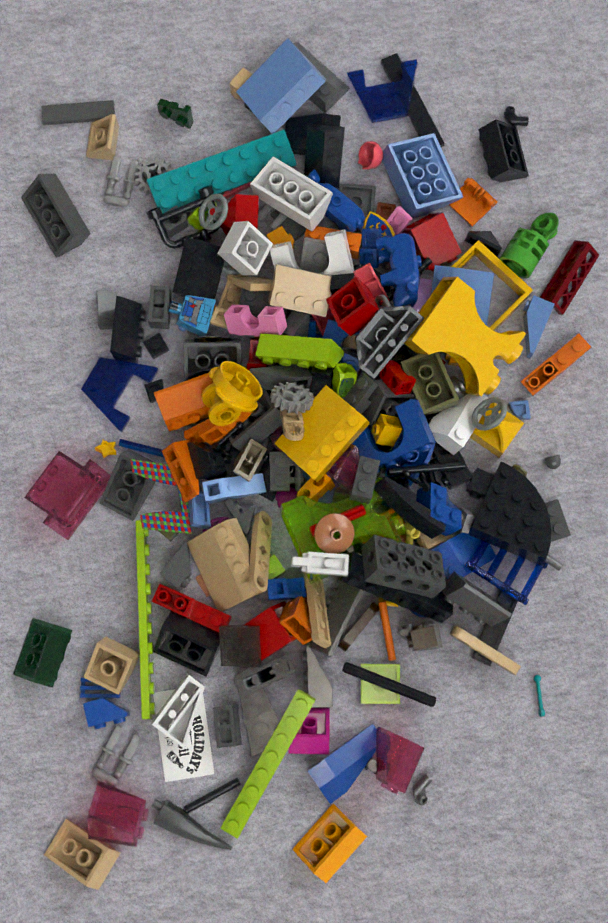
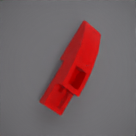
(190, 608)

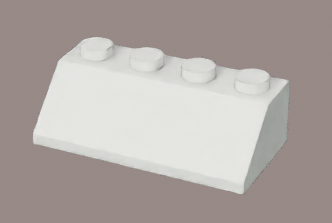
(292, 193)

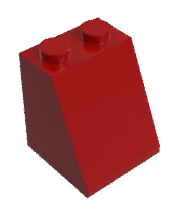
(434, 239)
(272, 633)

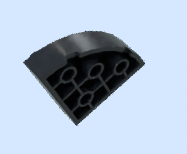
(514, 516)

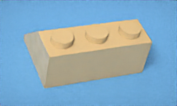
(300, 290)

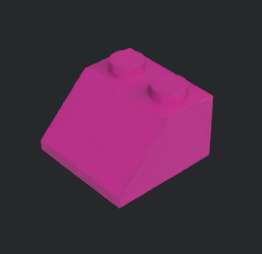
(313, 734)

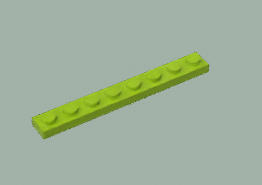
(268, 763)

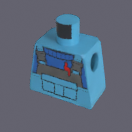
(193, 313)

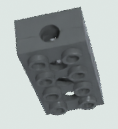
(403, 566)

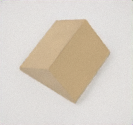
(103, 138)

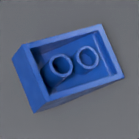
(458, 552)

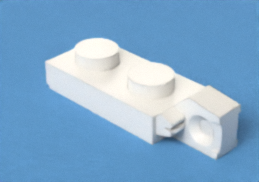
(322, 563)

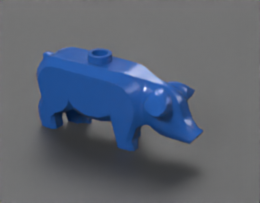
(341, 208)
(404, 265)

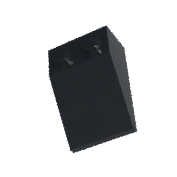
(297, 129)

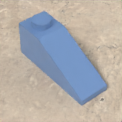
(535, 320)

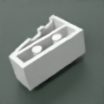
(179, 710)

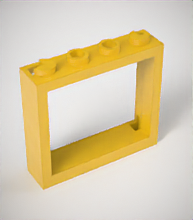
(503, 272)

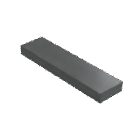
(76, 112)

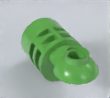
(529, 245)

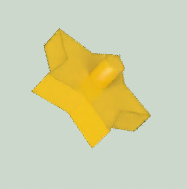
(106, 448)

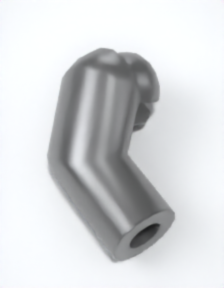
(419, 792)

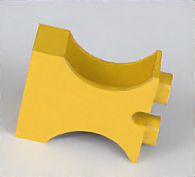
(456, 329)

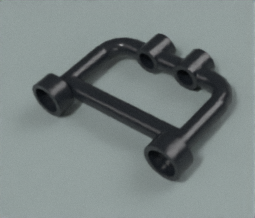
(158, 217)

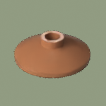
(325, 529)

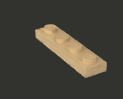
(318, 613)

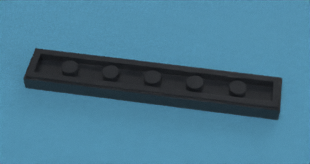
(417, 111)

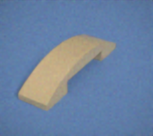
(230, 296)

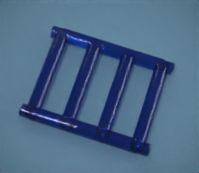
(506, 585)

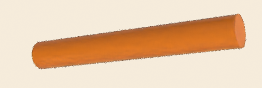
(387, 630)

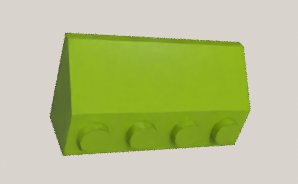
(298, 351)

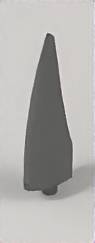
(180, 823)

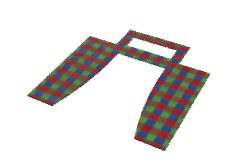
(162, 521)

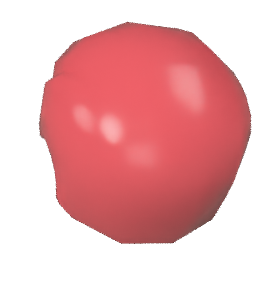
(370, 155)

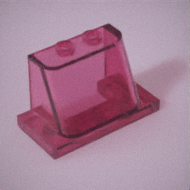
(67, 492)

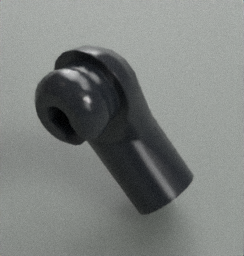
(513, 119)

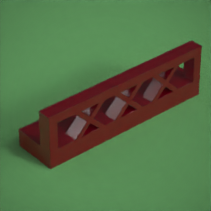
(568, 272)

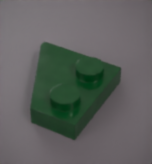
(170, 110)

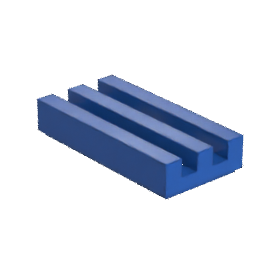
(83, 687)

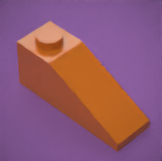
(182, 469)

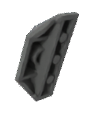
(385, 336)

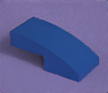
(369, 250)
(286, 588)

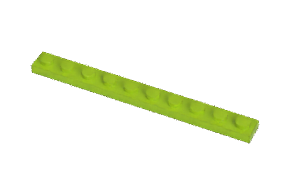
(145, 626)

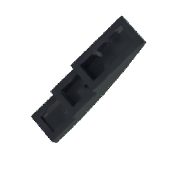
(405, 505)

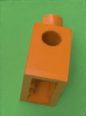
(296, 619)

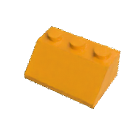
(329, 843)

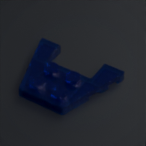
(389, 99)
(108, 383)

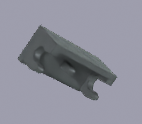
(227, 726)

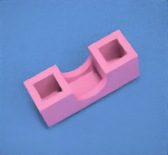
(242, 322)

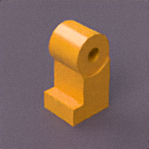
(314, 489)

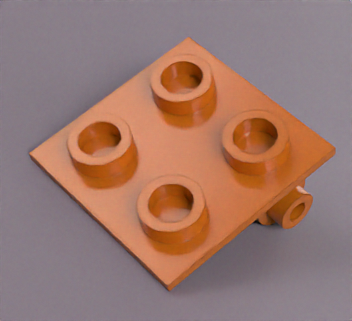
(475, 202)

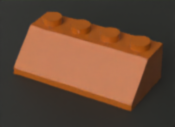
(183, 402)

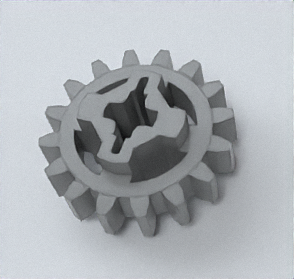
(148, 170)
(291, 397)

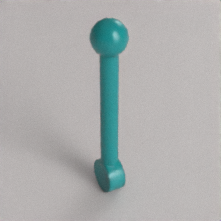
(537, 678)

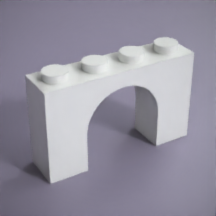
(338, 250)

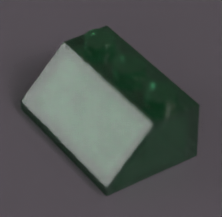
(42, 652)

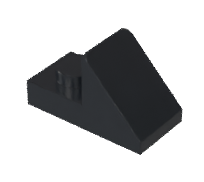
(320, 379)

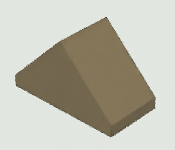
(249, 459)

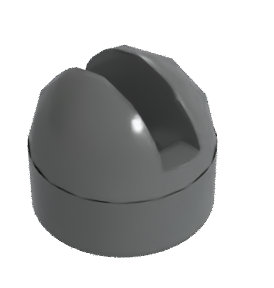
(553, 462)

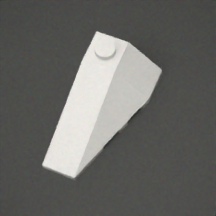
(454, 425)

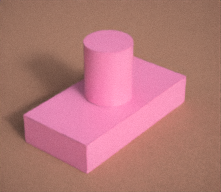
(399, 220)

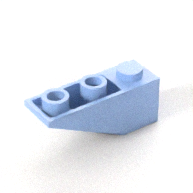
(233, 487)

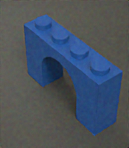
(416, 437)

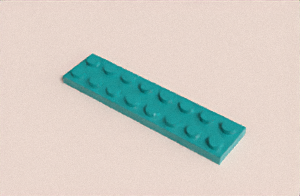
(222, 171)

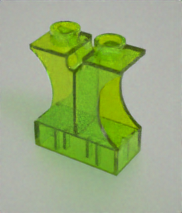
(303, 512)

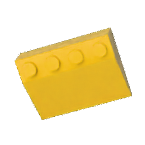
(328, 433)

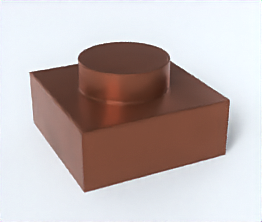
(385, 209)

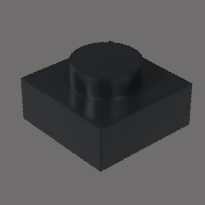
(156, 346)

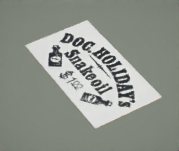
(196, 757)

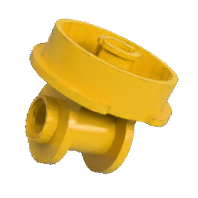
(232, 392)

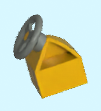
(495, 427)

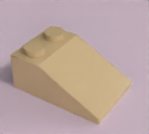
(81, 857)

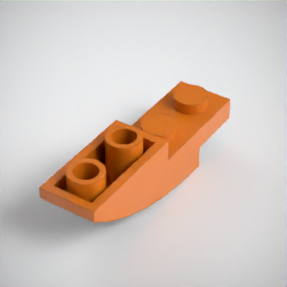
(556, 364)
(212, 433)

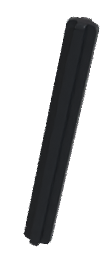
(389, 684)

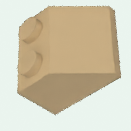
(111, 665)

